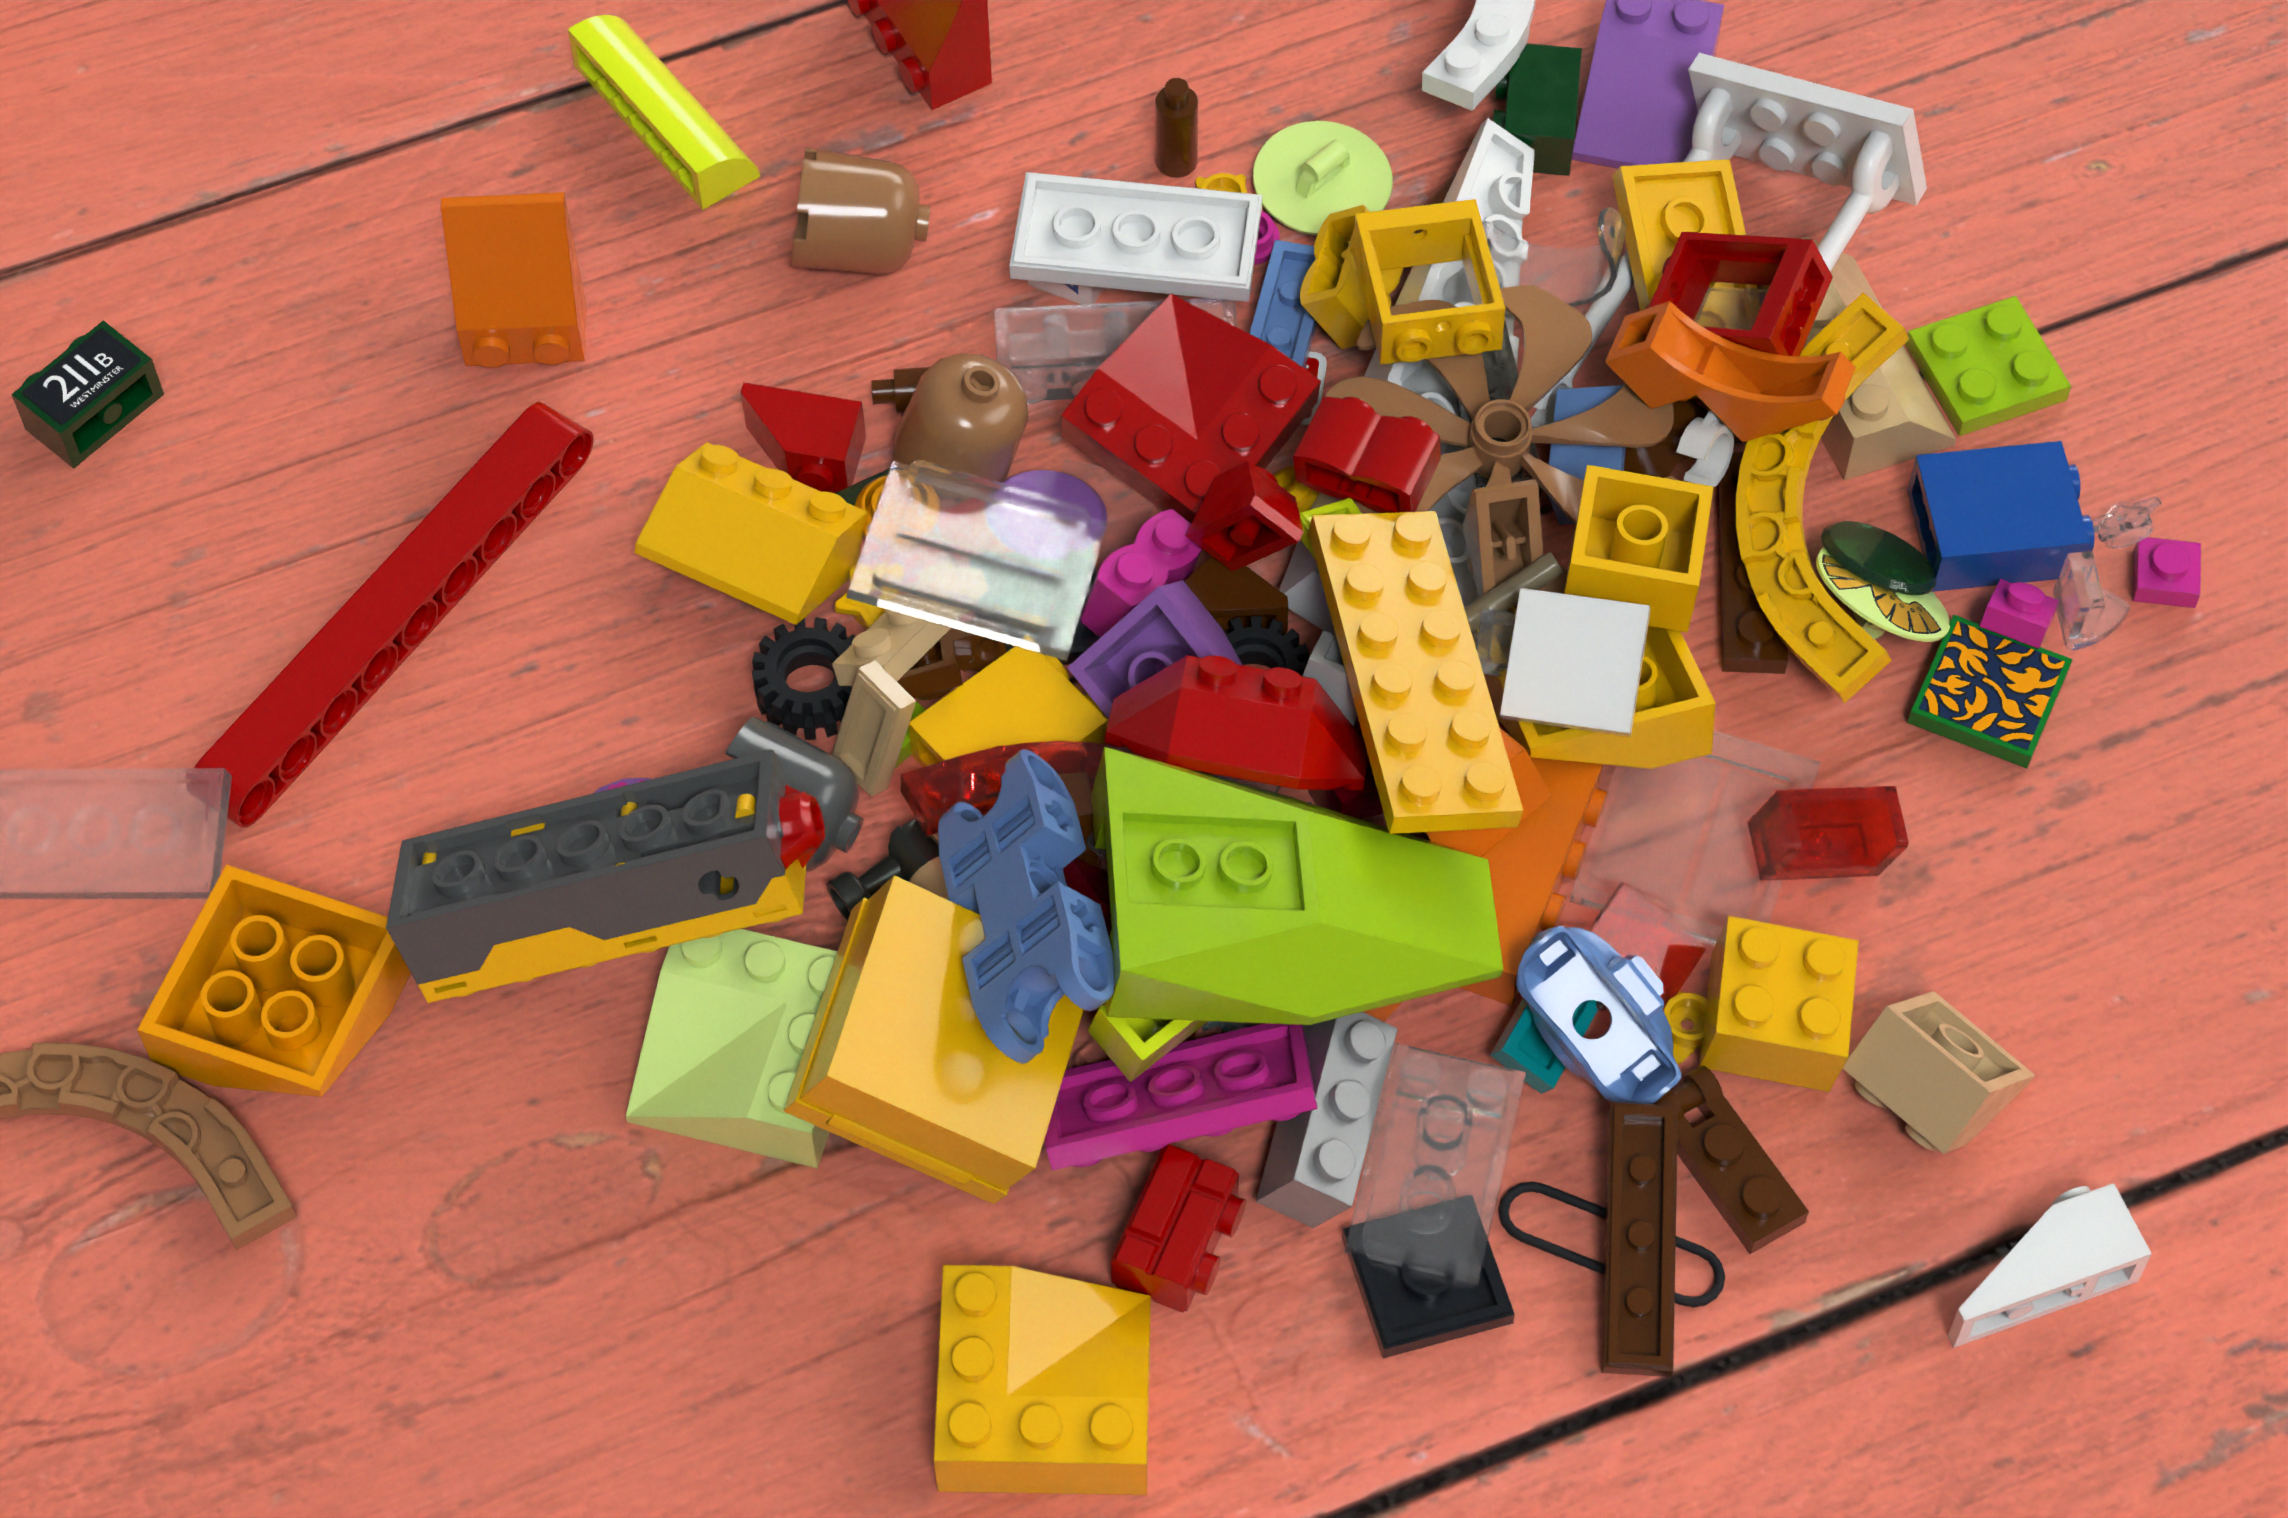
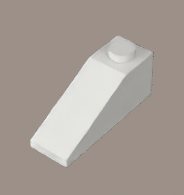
(2069, 1256)

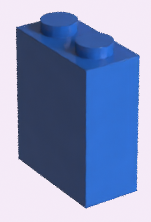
(1998, 514)

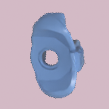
(1636, 1052)

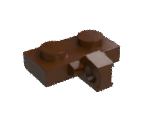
(942, 664)

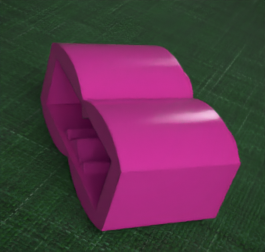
(1134, 571)

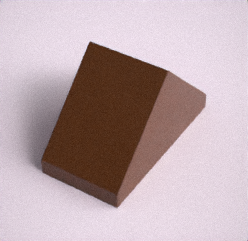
(1237, 595)

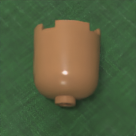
(856, 214)
(964, 417)

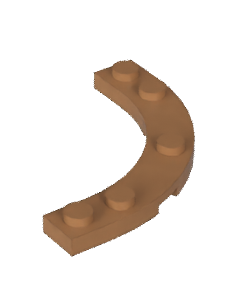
(163, 1110)

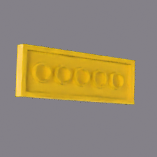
(1414, 673)

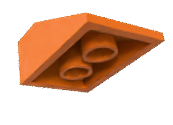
(514, 279)

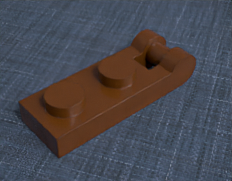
(1732, 1164)

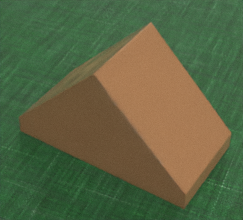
(1503, 532)

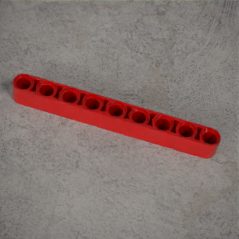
(396, 609)

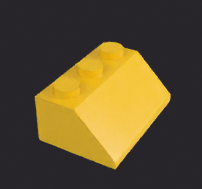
(753, 533)

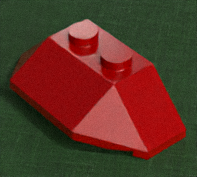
(1240, 725)

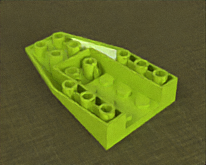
(1276, 905)

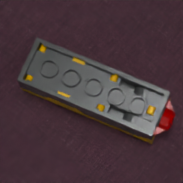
(603, 876)

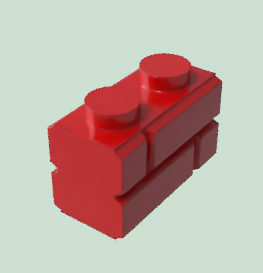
(1177, 1228)

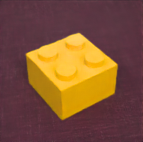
(1640, 543)
(1779, 1004)

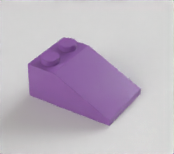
(1639, 82)
(1147, 640)

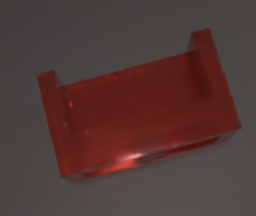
(1827, 833)

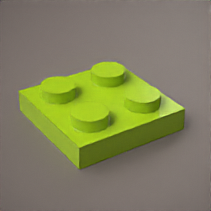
(1987, 365)

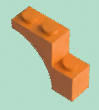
(1751, 391)

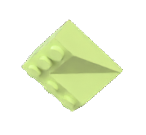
(729, 1043)

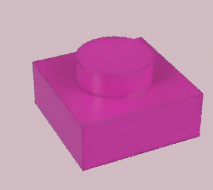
(2167, 572)
(2019, 612)

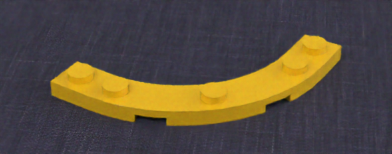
(1772, 518)

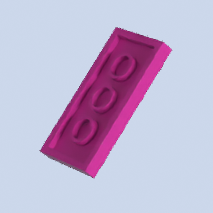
(1188, 1093)

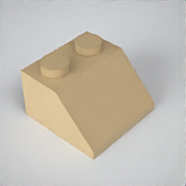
(1935, 1071)

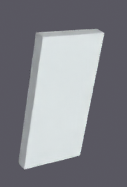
(1136, 236)

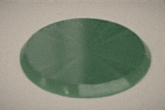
(1879, 557)

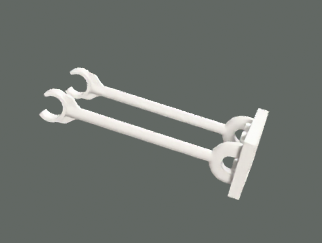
(1789, 128)

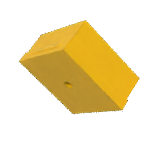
(907, 1060)

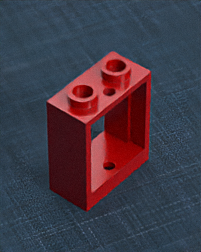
(1787, 265)

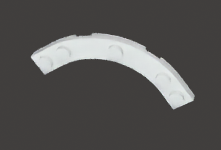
(1480, 52)

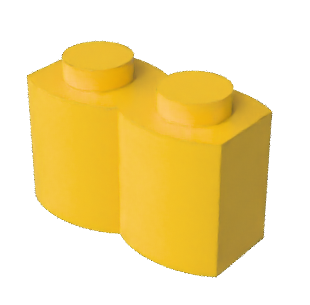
(1332, 284)

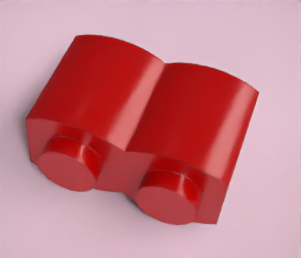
(1367, 455)

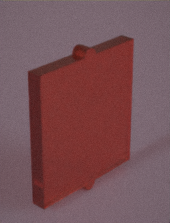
(1641, 929)

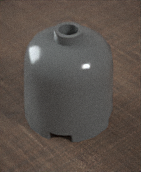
(813, 772)

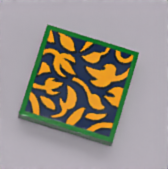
(1990, 692)

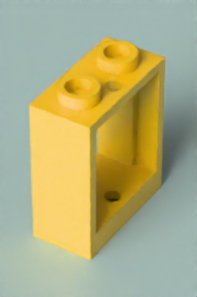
(1449, 234)

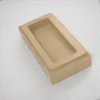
(874, 727)

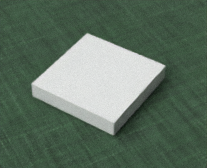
(1575, 662)

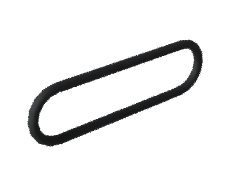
(1590, 1263)

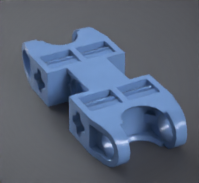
(1036, 928)

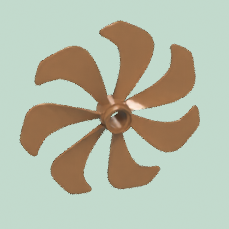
(1553, 345)

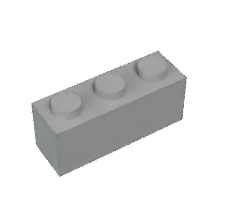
(1321, 1151)

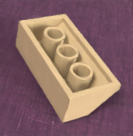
(1891, 411)

